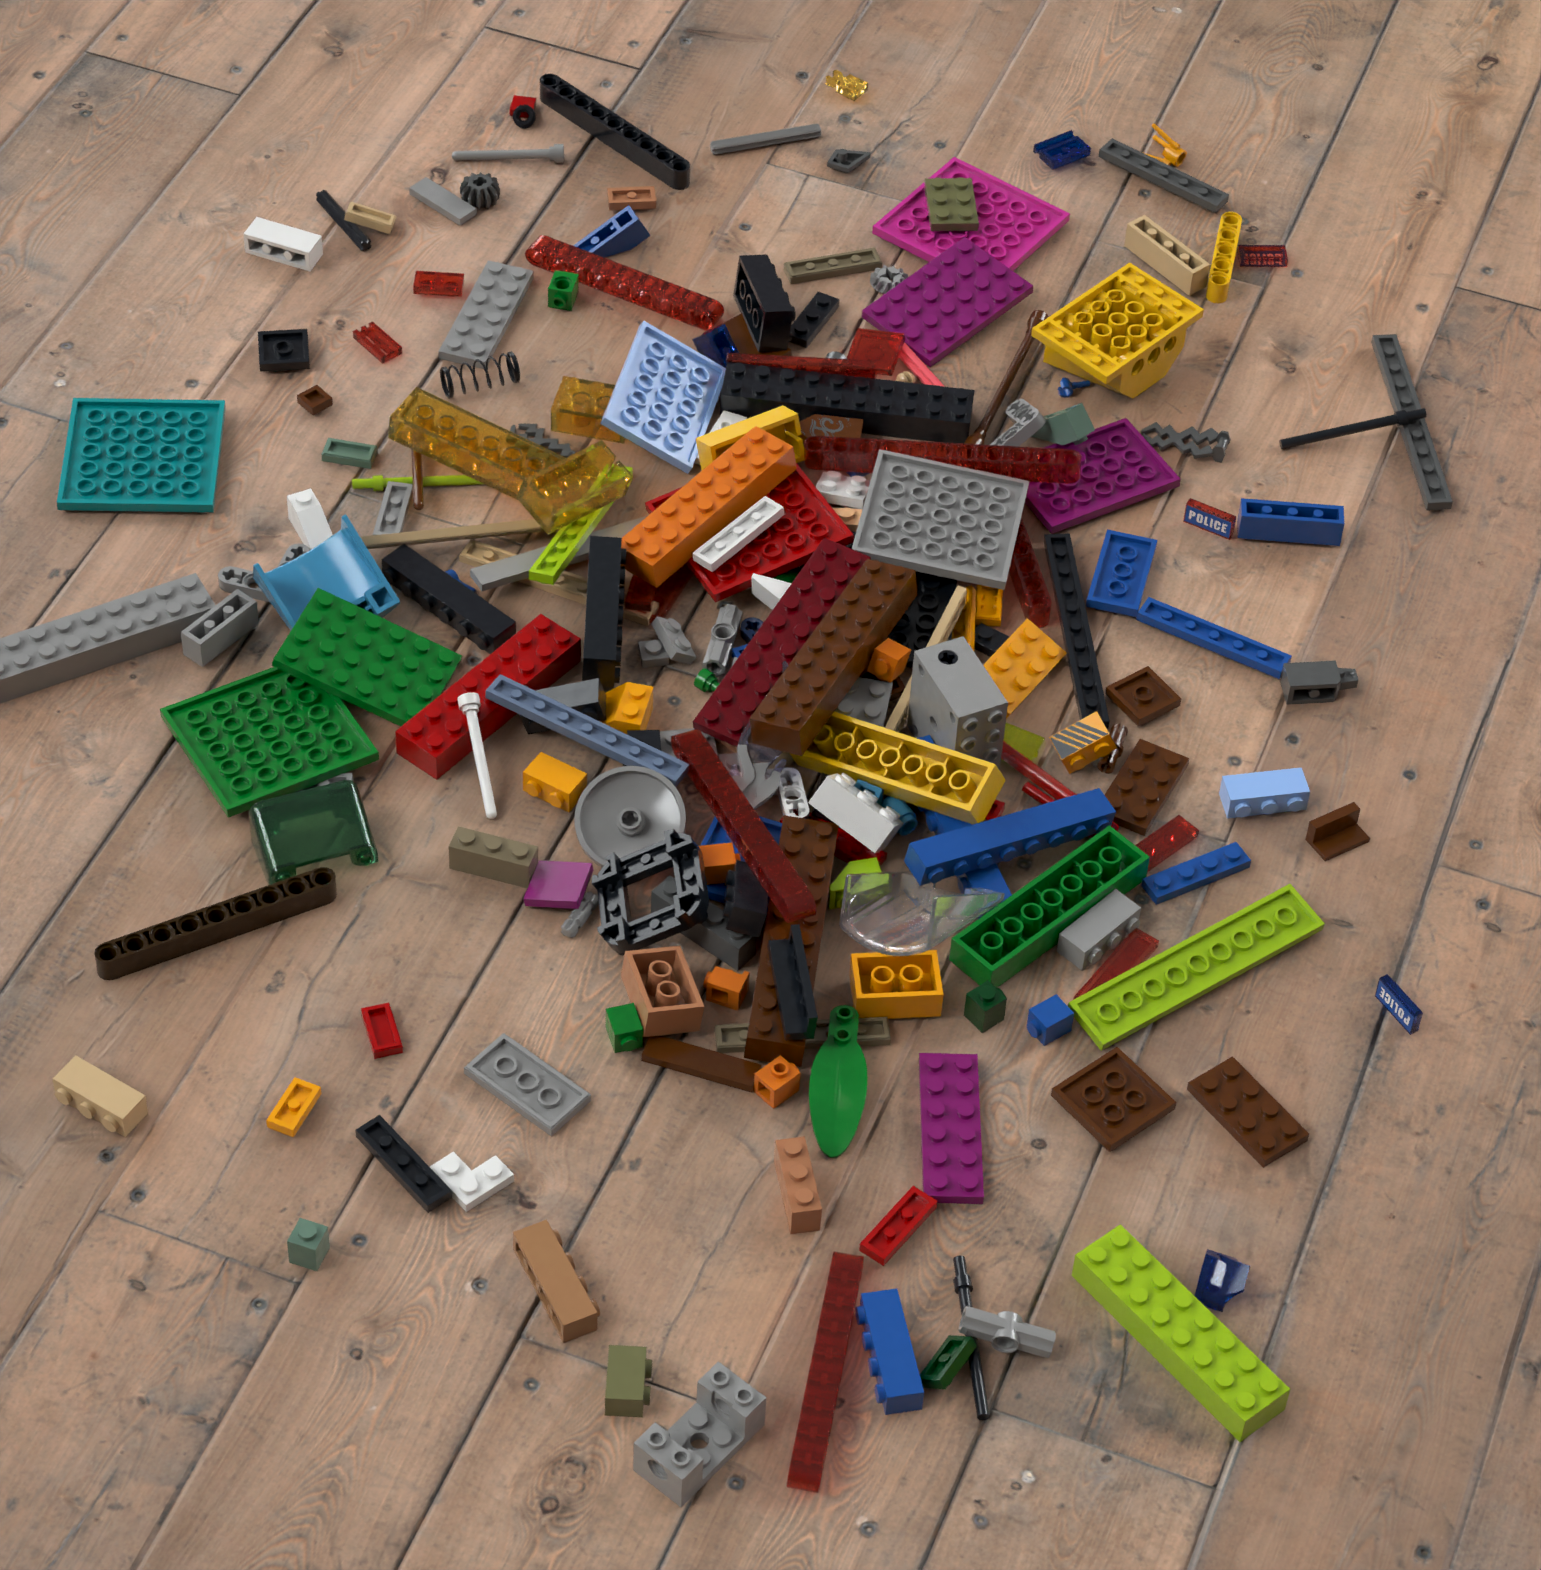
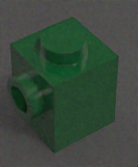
(985, 1006)

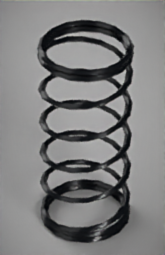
(514, 373)

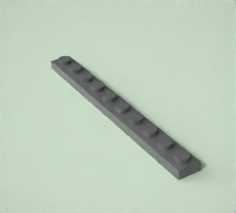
(1415, 433)

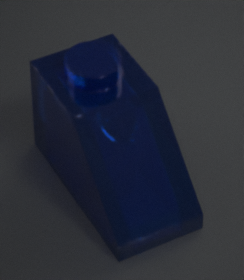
(715, 344)

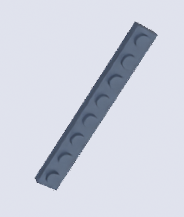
(584, 729)

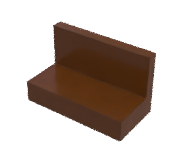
(1336, 832)

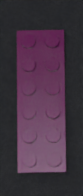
(951, 1128)

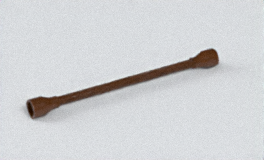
(980, 433)

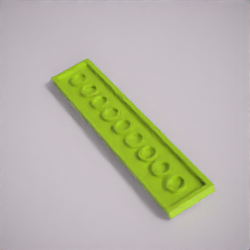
(1195, 966)

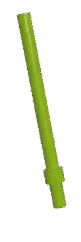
(378, 482)

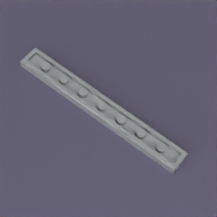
(518, 566)

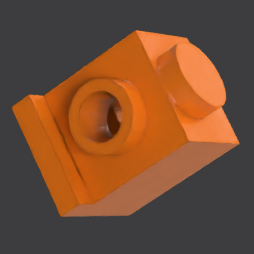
(726, 987)

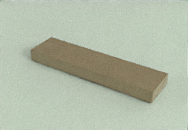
(832, 265)

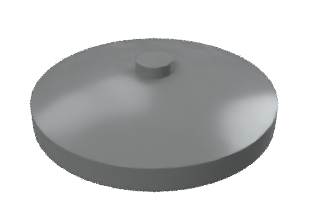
(627, 812)

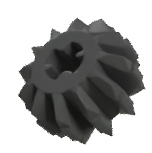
(480, 190)

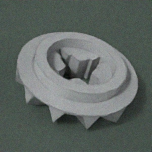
(880, 281)

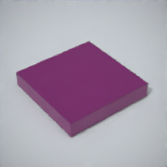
(558, 884)

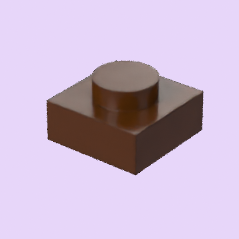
(314, 400)

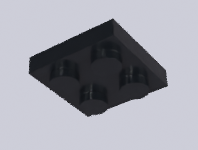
(283, 350)

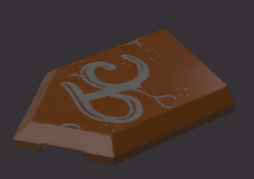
(830, 426)

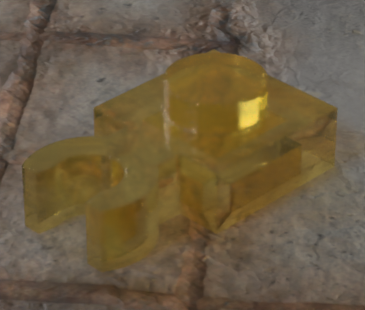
(847, 86)

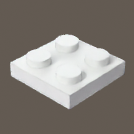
(843, 489)

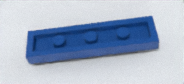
(1196, 873)

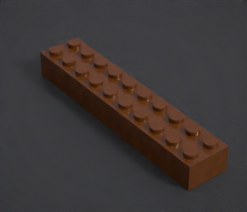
(833, 657)
(811, 852)

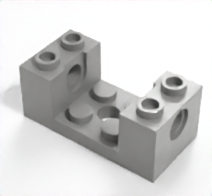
(724, 1416)

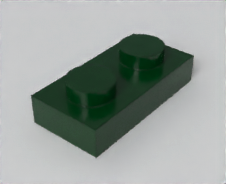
(947, 1362)

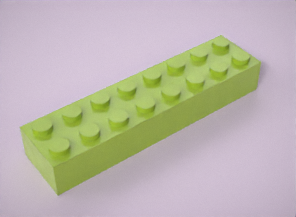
(1180, 1333)

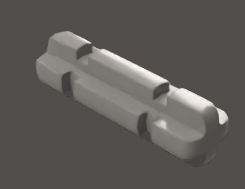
(579, 916)

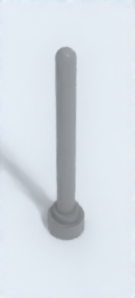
(554, 153)

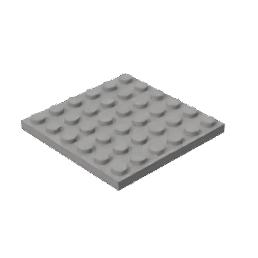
(941, 519)

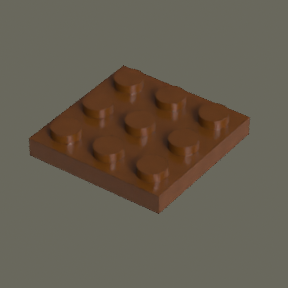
(1113, 1099)

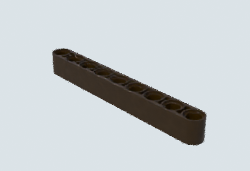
(215, 923)

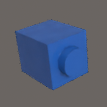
(1050, 1020)

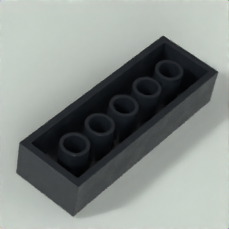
(603, 611)

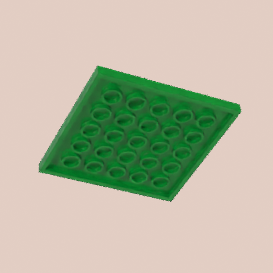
(267, 738)

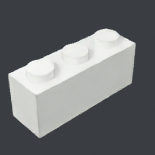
(283, 244)

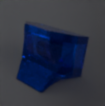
(1220, 1280)

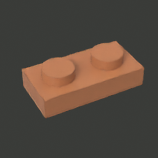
(635, 197)

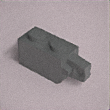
(1315, 681)

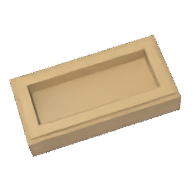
(370, 217)

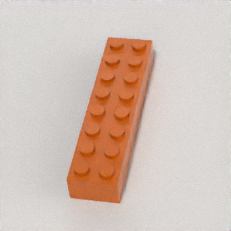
(707, 505)

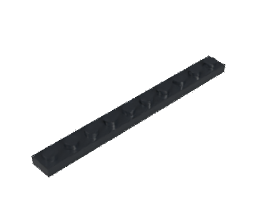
(1075, 626)

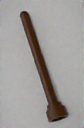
(417, 476)

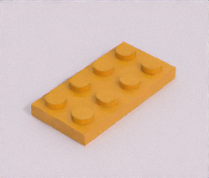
(1023, 663)

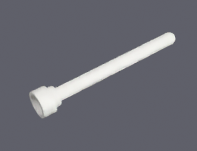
(470, 704)

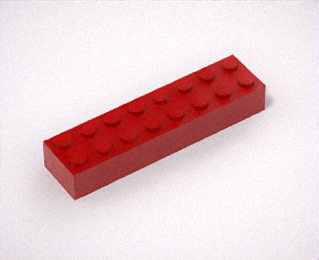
(440, 731)

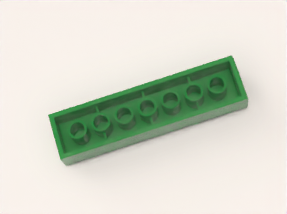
(1034, 916)

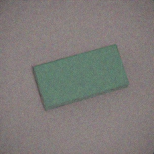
(349, 453)

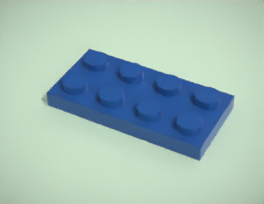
(1121, 573)

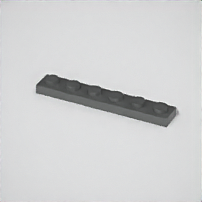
(1163, 175)

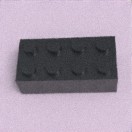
(763, 303)

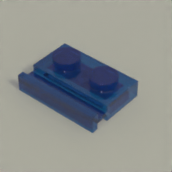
(1062, 150)

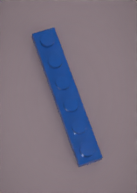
(1213, 637)

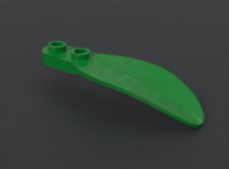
(838, 1084)

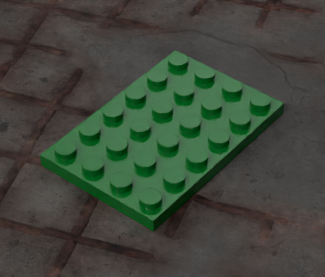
(365, 659)

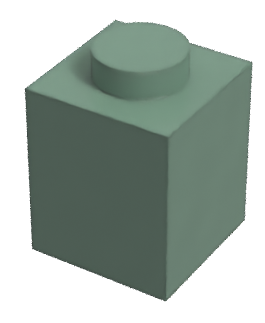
(308, 1244)

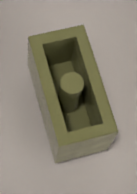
(626, 1381)

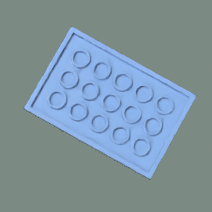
(664, 397)

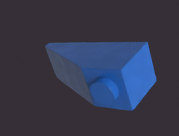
(616, 235)

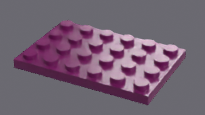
(948, 301)
(1115, 473)

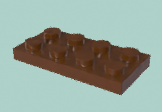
(1144, 785)
(1247, 1111)

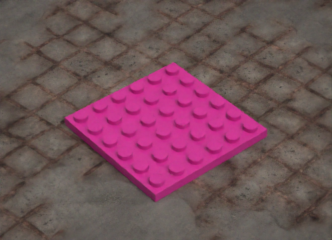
(1009, 219)

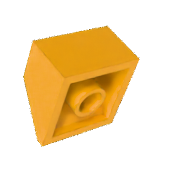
(629, 707)

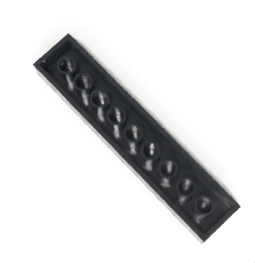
(884, 405)

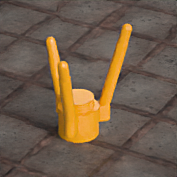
(1172, 152)

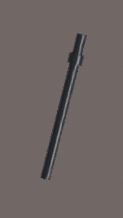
(1399, 418)
(964, 1287)

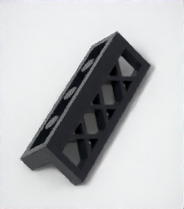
(793, 986)

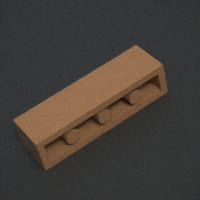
(555, 1280)

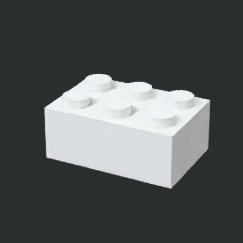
(856, 811)

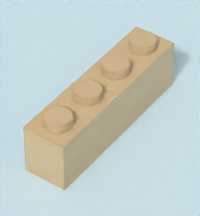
(1167, 255)

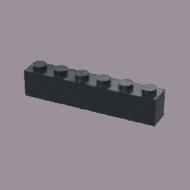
(447, 599)

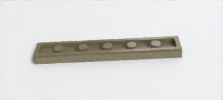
(871, 1032)

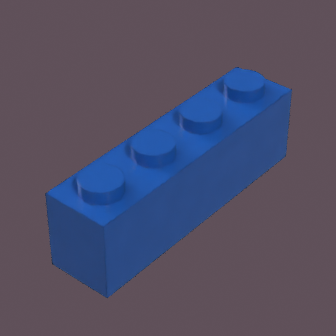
(1290, 522)
(890, 1351)

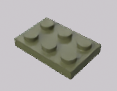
(951, 204)

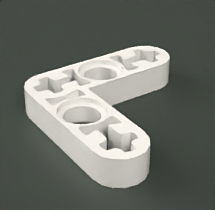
(796, 789)

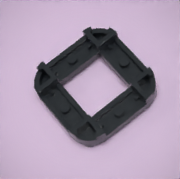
(689, 904)

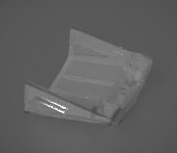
(904, 919)

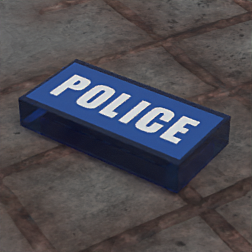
(1398, 1004)

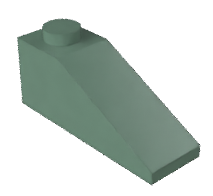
(1066, 426)

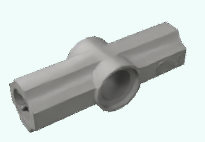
(722, 639)
(1007, 1332)

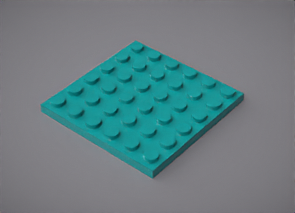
(142, 455)

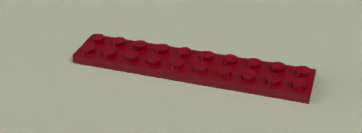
(778, 640)

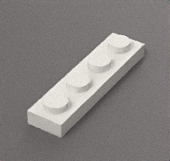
(738, 533)

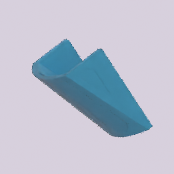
(336, 566)

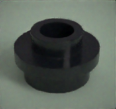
(517, 116)

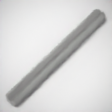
(765, 139)

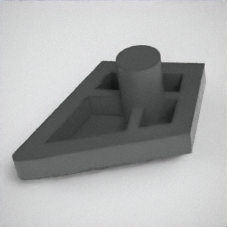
(847, 160)

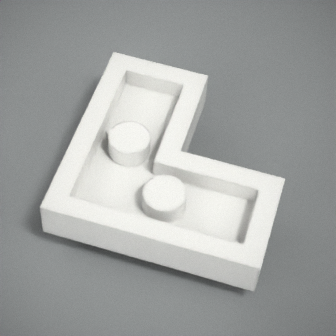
(475, 1185)

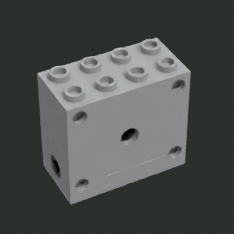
(957, 701)

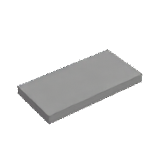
(527, 1084)

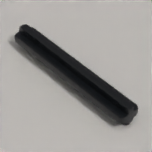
(338, 215)

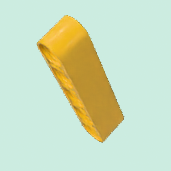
(1223, 257)

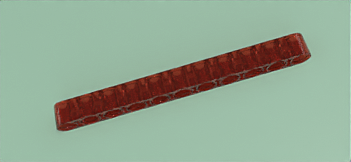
(1018, 462)
(744, 827)

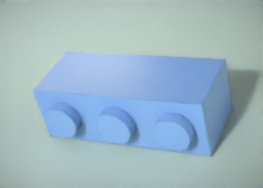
(1264, 792)

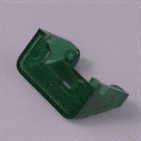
(311, 829)

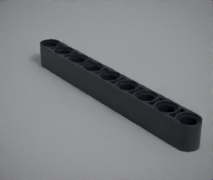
(615, 131)

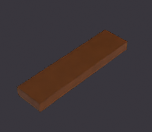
(700, 1062)

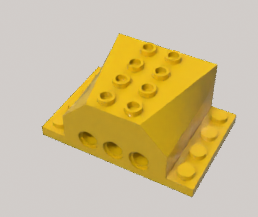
(1119, 332)

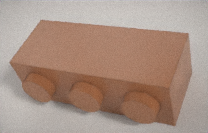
(797, 1185)

